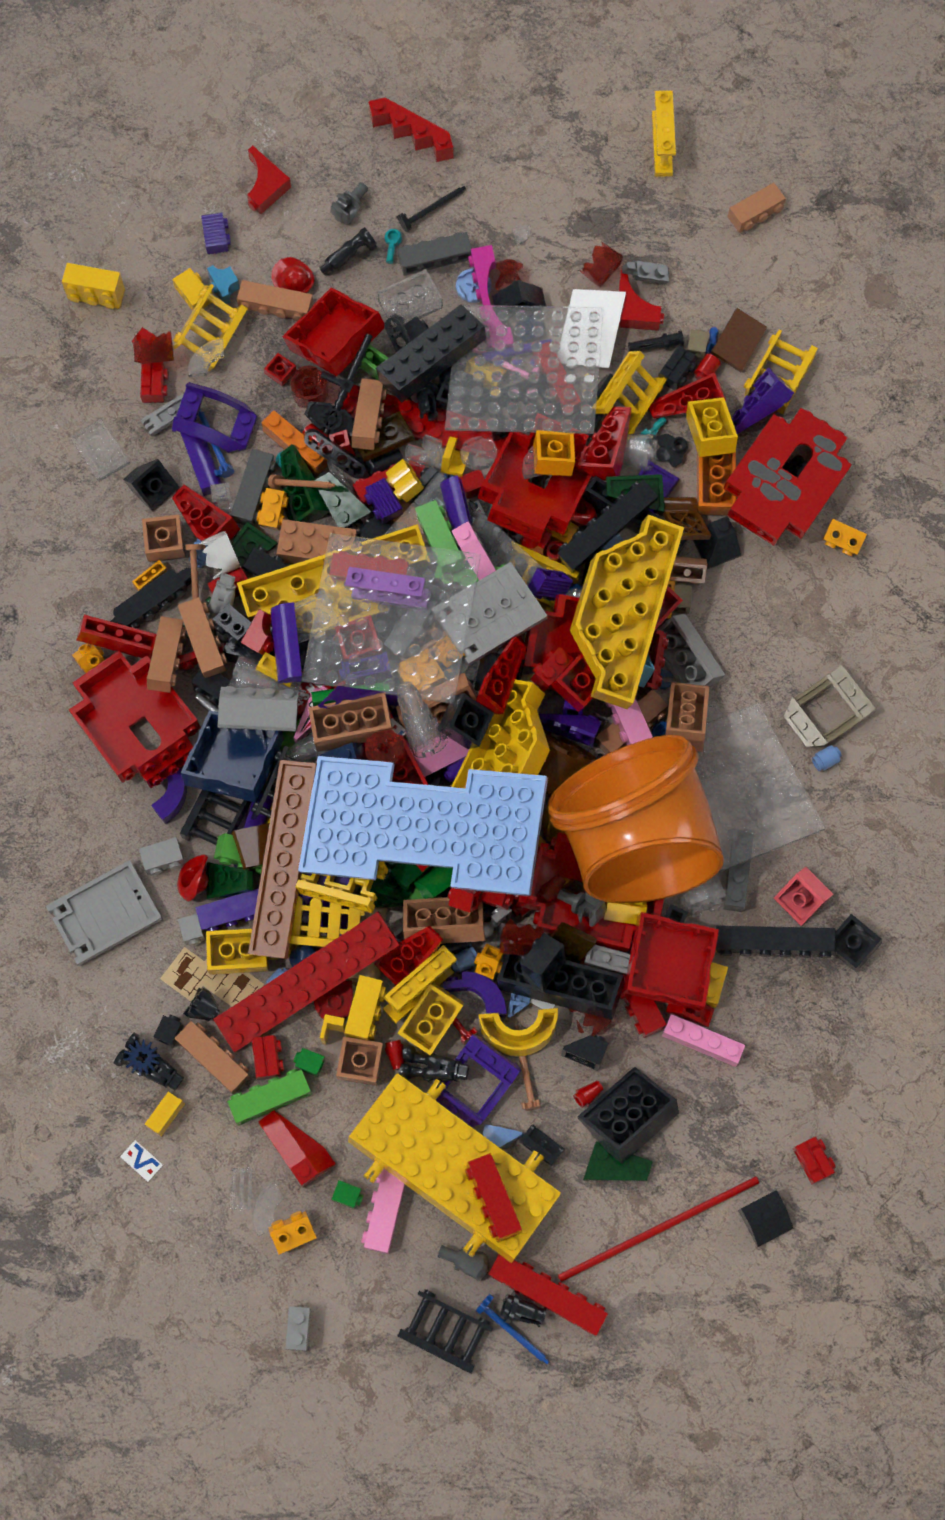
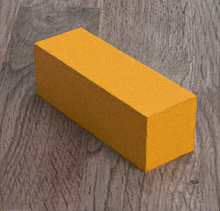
(149, 575)

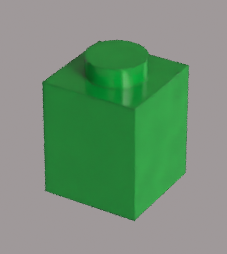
(309, 1062)
(347, 1195)

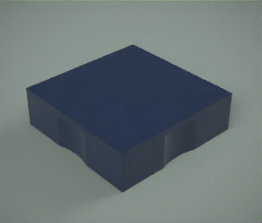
(231, 759)

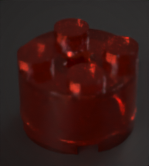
(308, 386)
(384, 742)

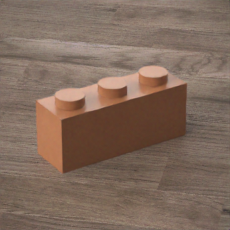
(756, 207)

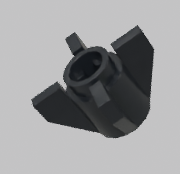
(202, 1006)

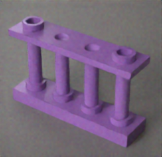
(385, 582)

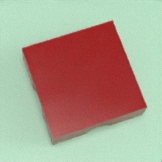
(333, 331)
(670, 961)

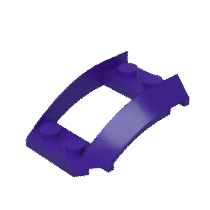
(189, 409)
(493, 1062)

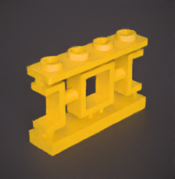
(340, 893)

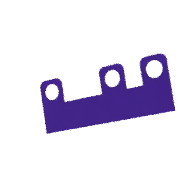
(350, 693)

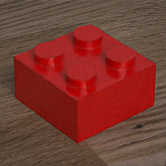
(280, 369)

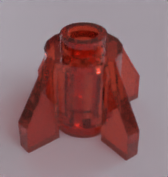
(508, 272)

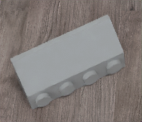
(688, 655)
(258, 708)

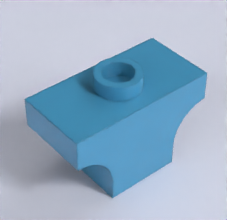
(224, 282)

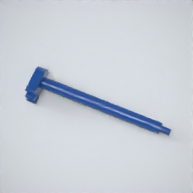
(226, 470)
(483, 1307)

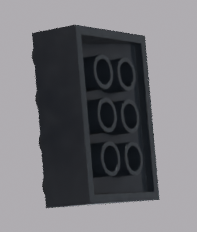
(629, 1114)

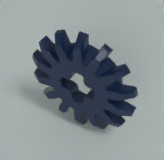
(138, 1065)

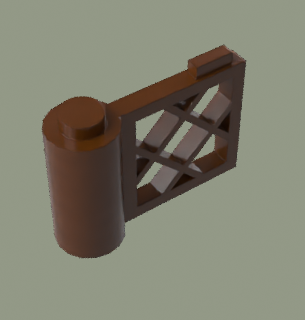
(682, 509)

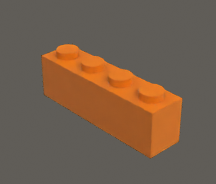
(285, 434)

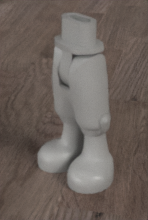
(222, 595)

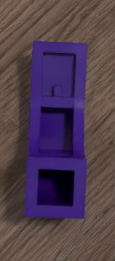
(173, 800)
(483, 987)

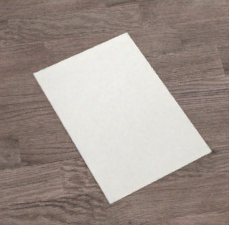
(613, 304)

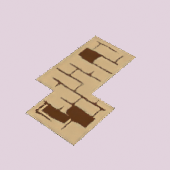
(190, 973)

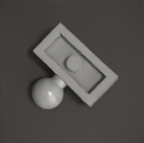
(499, 916)

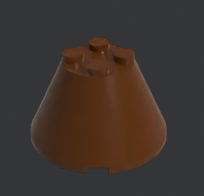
(563, 761)

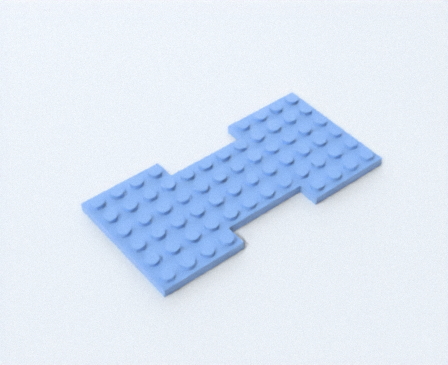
(477, 830)

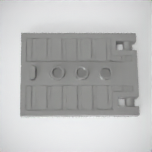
(500, 612)
(104, 912)

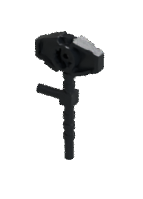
(331, 417)

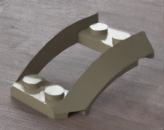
(849, 691)

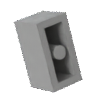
(162, 856)
(298, 1328)

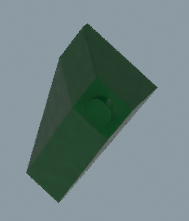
(304, 503)

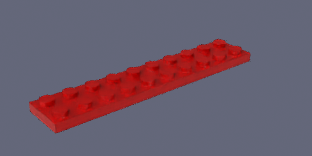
(419, 426)
(306, 981)

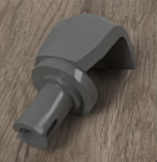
(348, 203)
(584, 905)
(472, 1266)

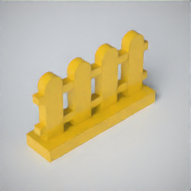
(314, 925)

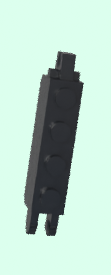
(152, 598)

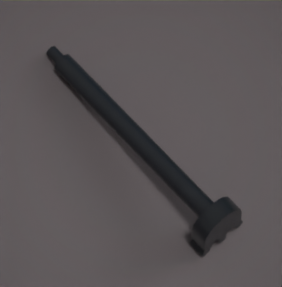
(406, 222)

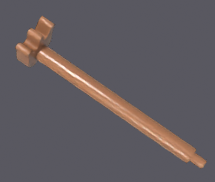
(276, 481)
(194, 573)
(532, 1103)

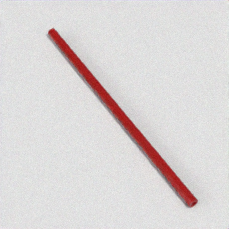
(658, 1229)

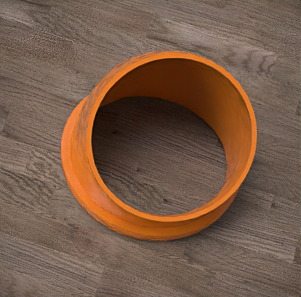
(639, 822)

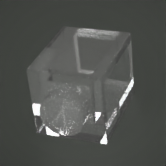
(222, 496)

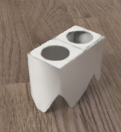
(220, 553)

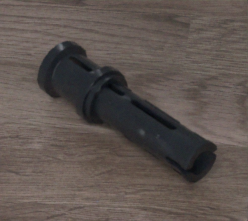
(665, 341)

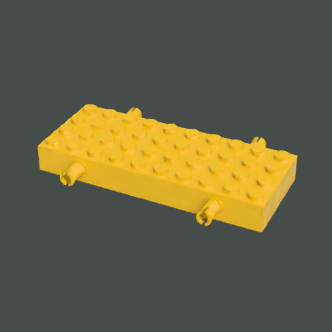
(429, 1154)

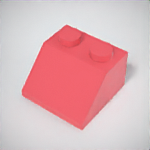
(803, 896)

